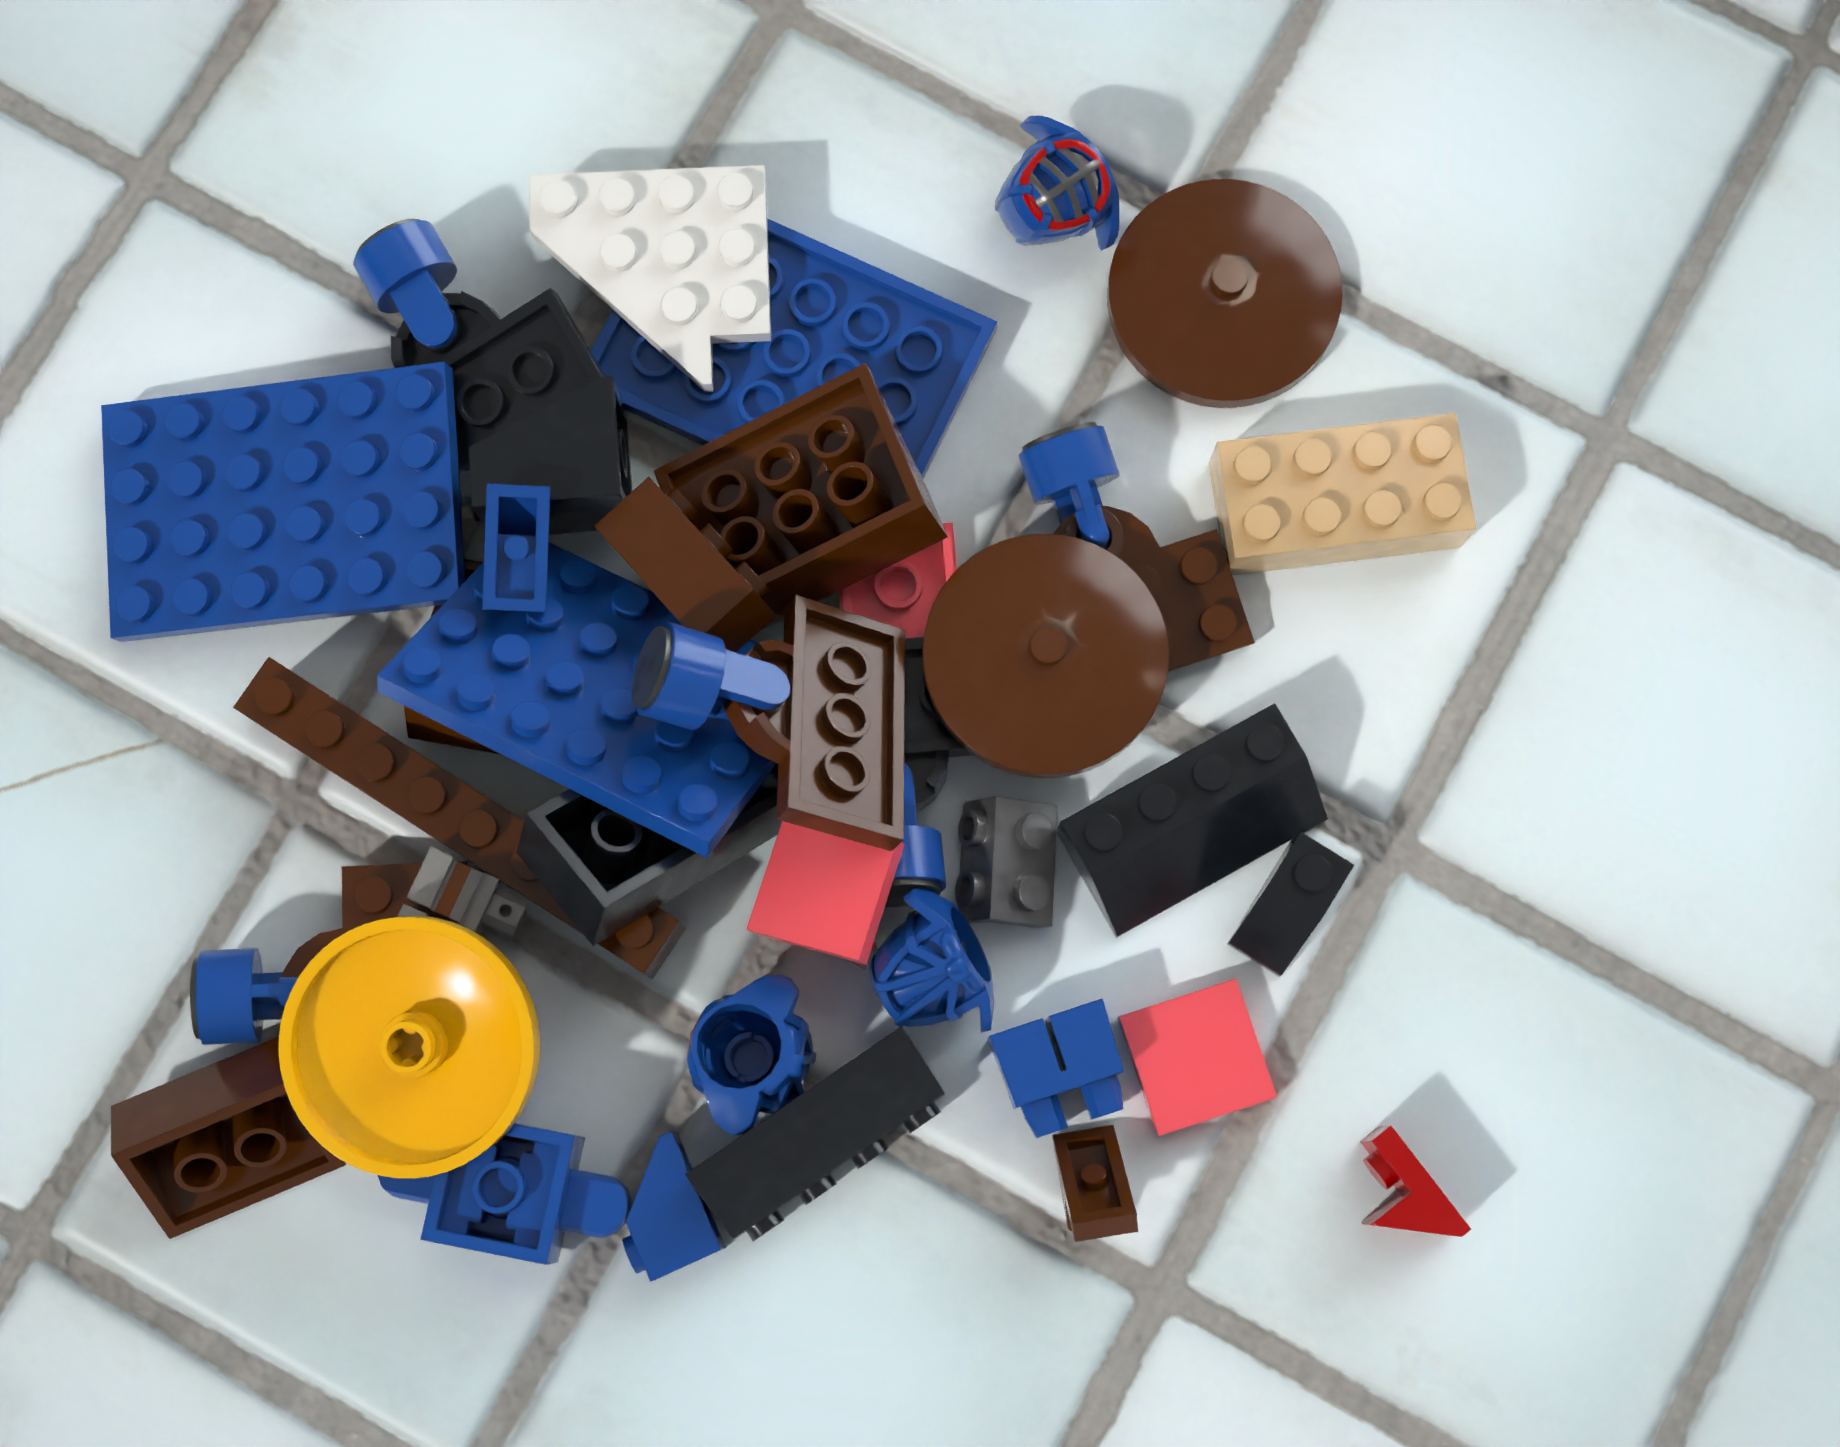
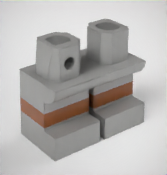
(463, 896)

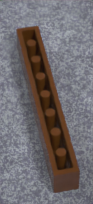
(427, 798)

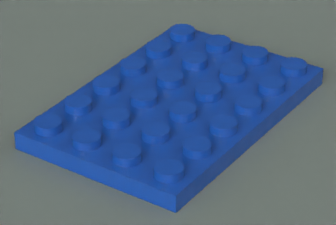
(824, 322)
(282, 502)
(560, 700)

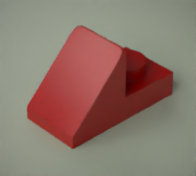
(1420, 1201)

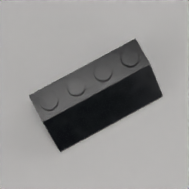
(1194, 820)
(816, 1135)

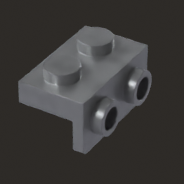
(1007, 862)

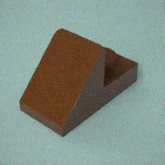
(1094, 1184)

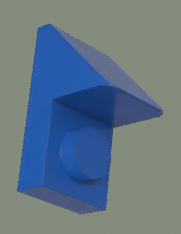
(516, 547)

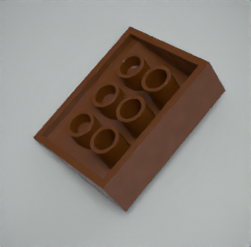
(812, 491)

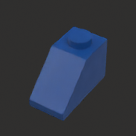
(668, 1216)

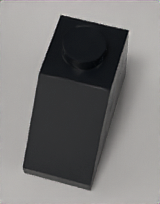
(1290, 903)

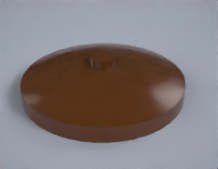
(1224, 293)
(1045, 655)

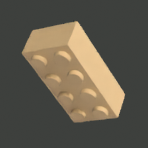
(1341, 494)

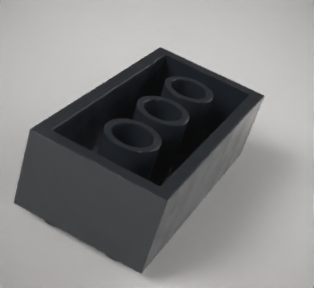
(615, 870)

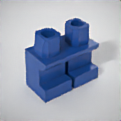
(1088, 1061)

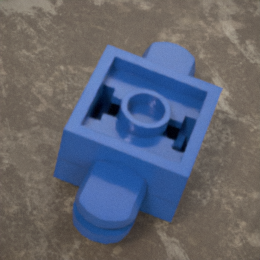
(518, 1198)

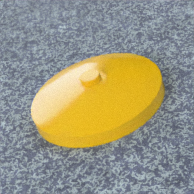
(409, 1046)

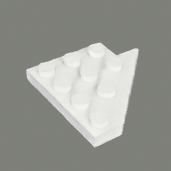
(666, 252)

